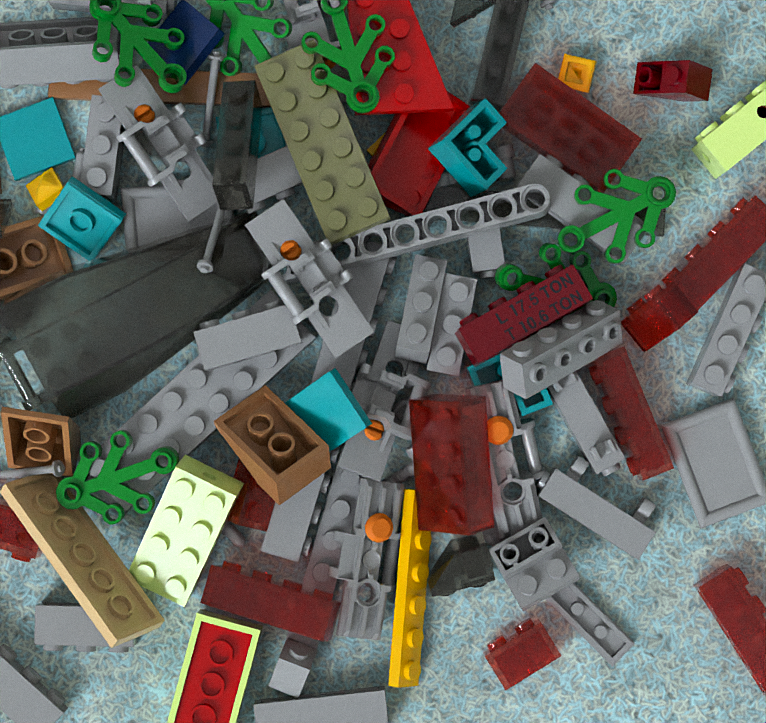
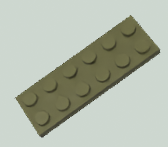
(322, 145)

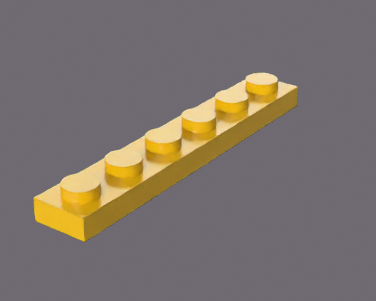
(409, 597)

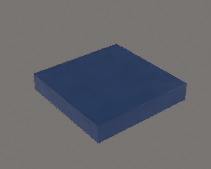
(199, 40)

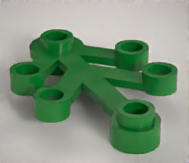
(243, 29)
(136, 38)
(350, 58)
(621, 212)
(585, 270)
(111, 479)

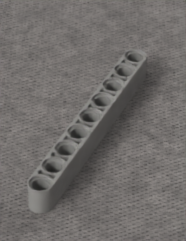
(422, 222)

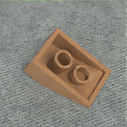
(28, 256)
(40, 439)
(274, 444)

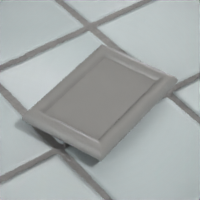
(155, 215)
(716, 462)

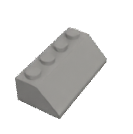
(54, 52)

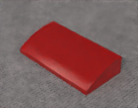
(404, 165)

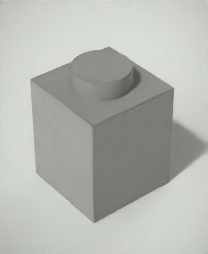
(485, 253)
(292, 668)

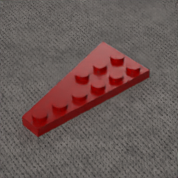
(413, 79)

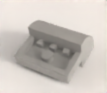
(534, 564)

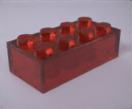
(568, 127)
(451, 463)

